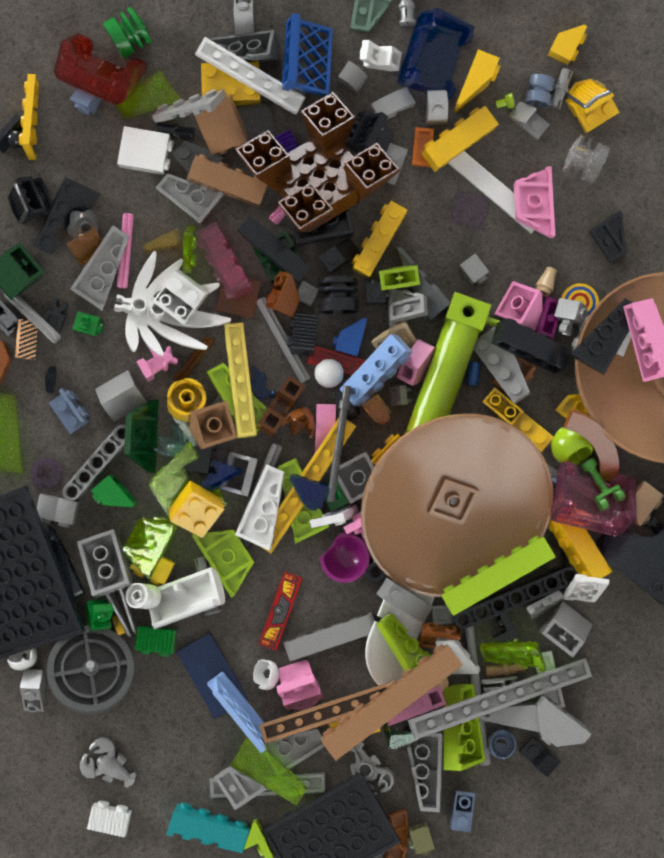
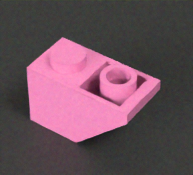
(416, 367)

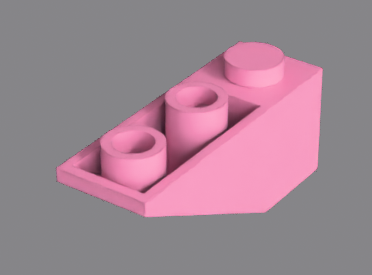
(429, 701)

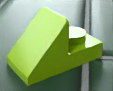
(257, 837)

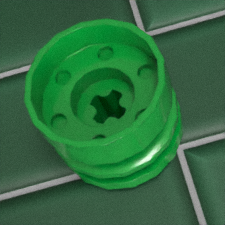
(127, 32)

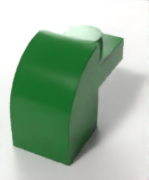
(98, 614)

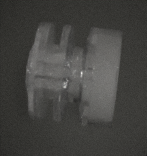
(586, 159)

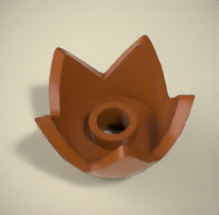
(300, 419)

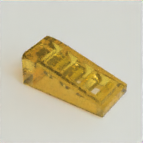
(169, 240)

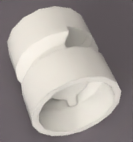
(143, 596)

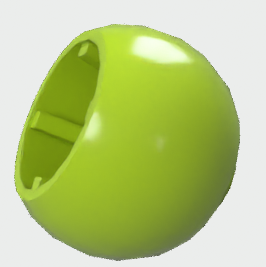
(570, 447)

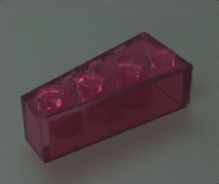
(224, 261)

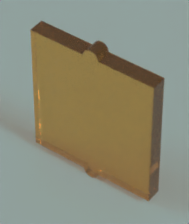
(85, 245)

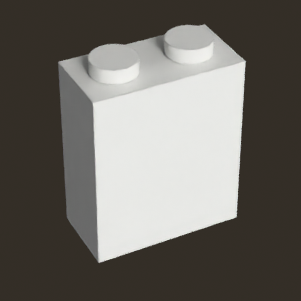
(145, 150)

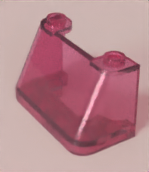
(575, 504)

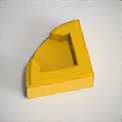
(118, 625)

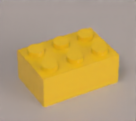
(216, 79)

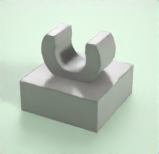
(398, 395)

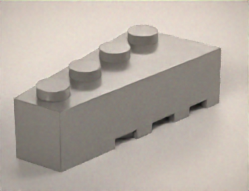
(426, 767)

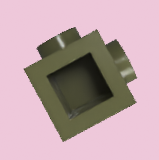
(421, 839)

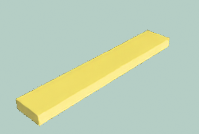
(240, 380)

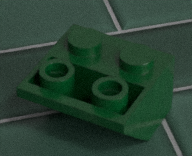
(18, 271)

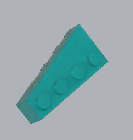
(208, 828)

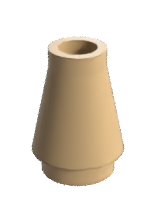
(546, 281)

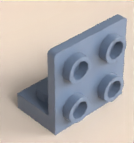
(69, 411)

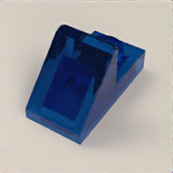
(224, 473)

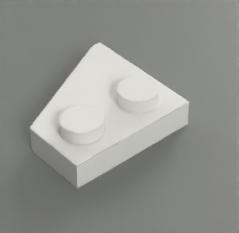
(336, 516)
(468, 666)

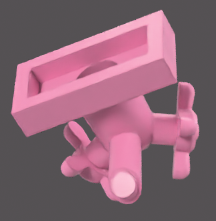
(156, 363)

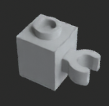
(570, 313)

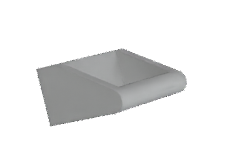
(248, 476)

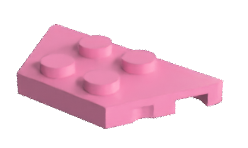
(535, 202)

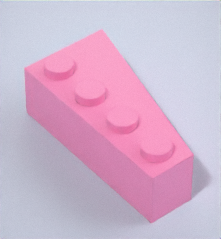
(647, 337)

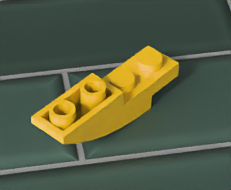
(512, 414)

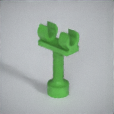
(601, 502)

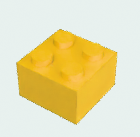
(196, 509)

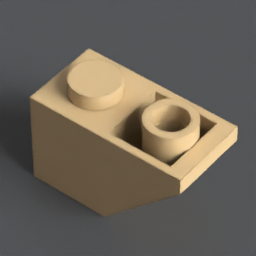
(646, 500)

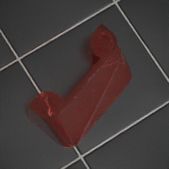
(94, 75)

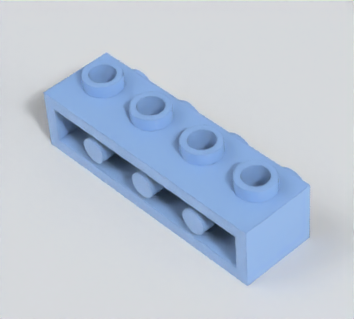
(377, 369)

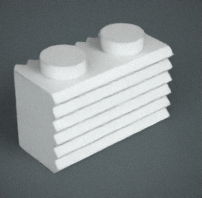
(109, 818)

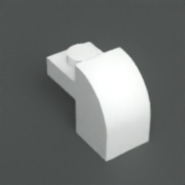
(380, 57)

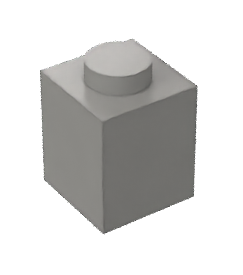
(474, 270)

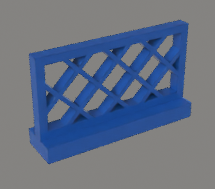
(293, 50)

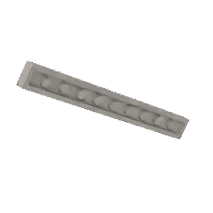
(499, 698)

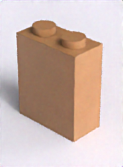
(222, 127)

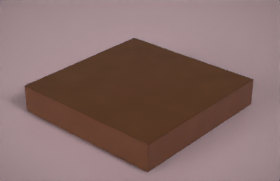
(243, 307)

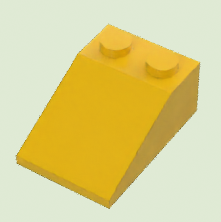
(483, 70)

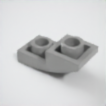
(394, 102)

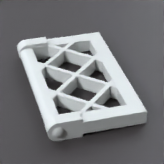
(587, 588)

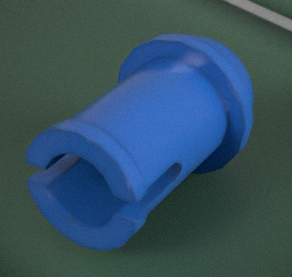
(473, 374)

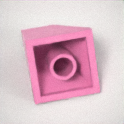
(522, 305)

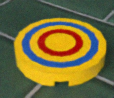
(582, 293)

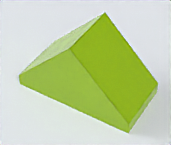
(399, 277)

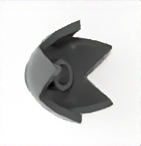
(78, 219)

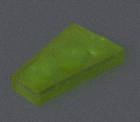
(519, 652)

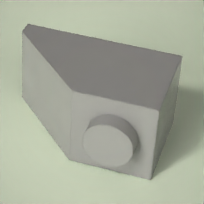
(437, 108)

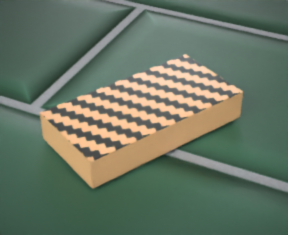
(26, 340)

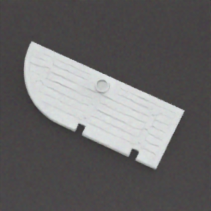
(379, 657)

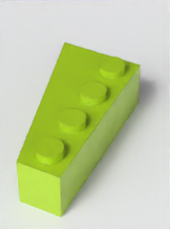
(464, 741)

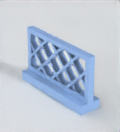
(238, 708)

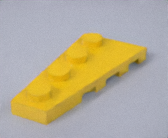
(30, 119)

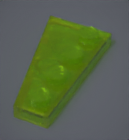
(9, 435)

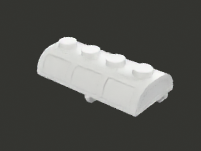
(188, 597)

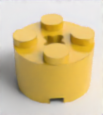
(181, 391)

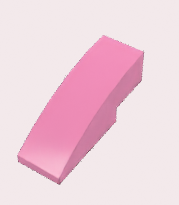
(324, 422)

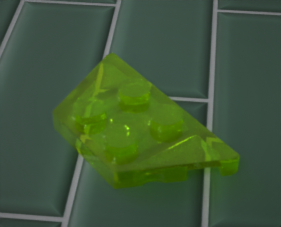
(149, 543)

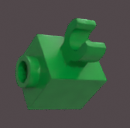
(88, 324)
(340, 498)

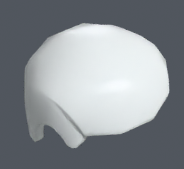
(329, 373)
(21, 663)
(259, 678)

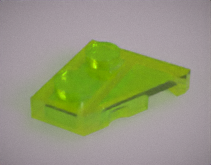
(189, 244)

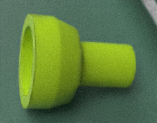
(508, 101)

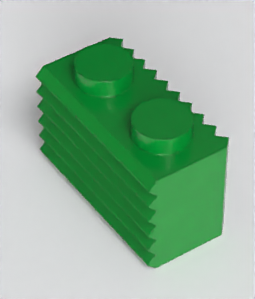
(155, 640)

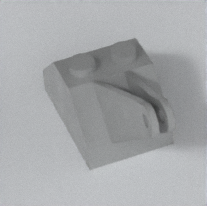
(108, 571)
(543, 716)

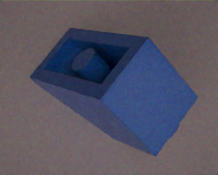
(350, 338)

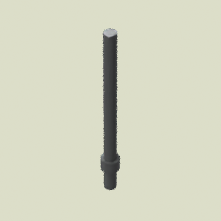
(344, 406)

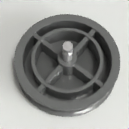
(90, 671)

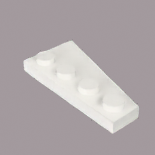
(261, 514)

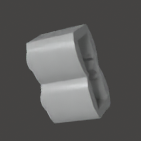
(57, 510)

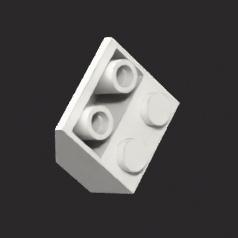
(181, 296)

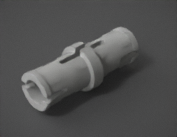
(561, 88)

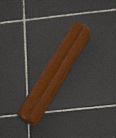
(193, 360)

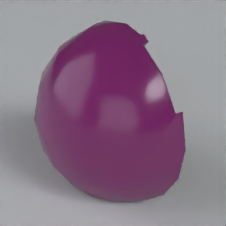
(346, 558)

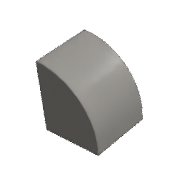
(352, 76)

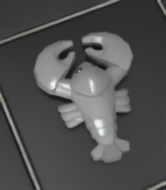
(107, 764)
(370, 770)

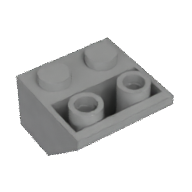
(566, 629)

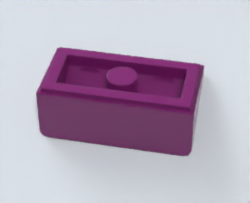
(548, 322)

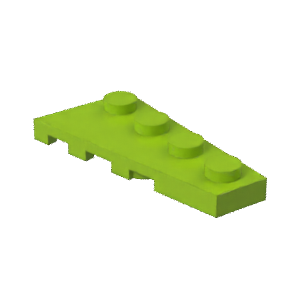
(301, 524)

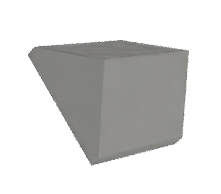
(120, 396)

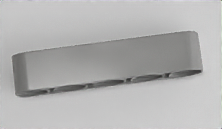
(89, 467)
(330, 637)

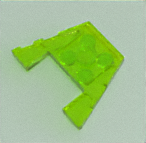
(173, 479)

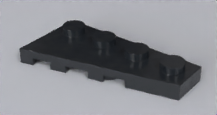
(604, 341)

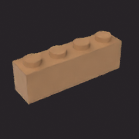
(227, 181)

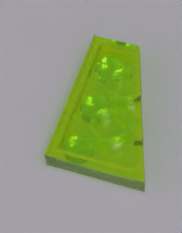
(148, 96)

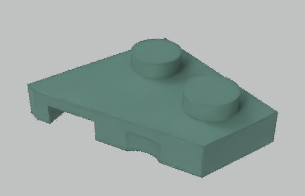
(367, 13)

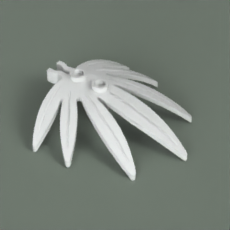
(145, 313)

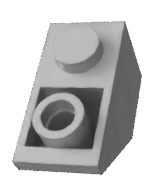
(243, 16)
(33, 690)

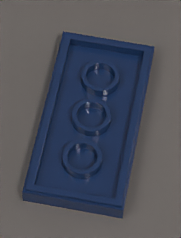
(204, 662)

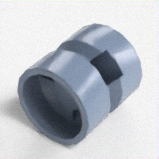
(540, 88)

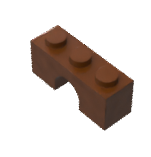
(280, 406)

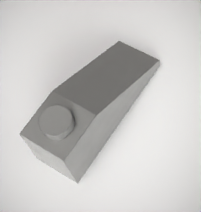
(404, 600)

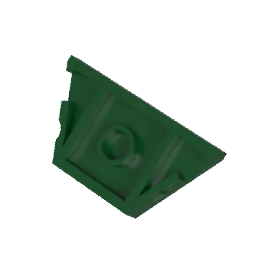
(142, 435)

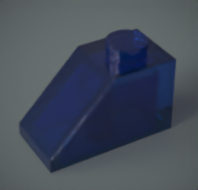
(310, 491)

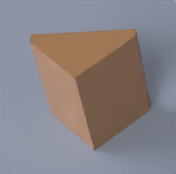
(212, 425)

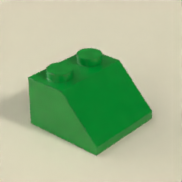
(113, 493)

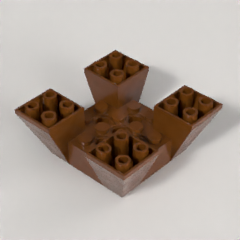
(322, 174)

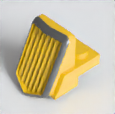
(591, 103)

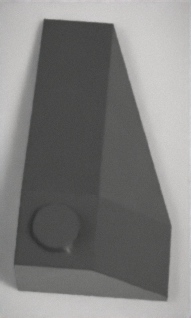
(252, 47)
(435, 299)

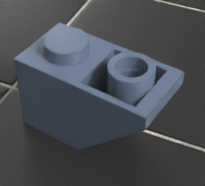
(85, 102)
(462, 811)

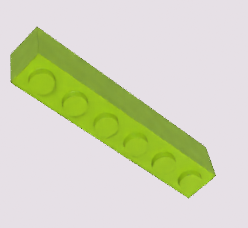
(498, 575)

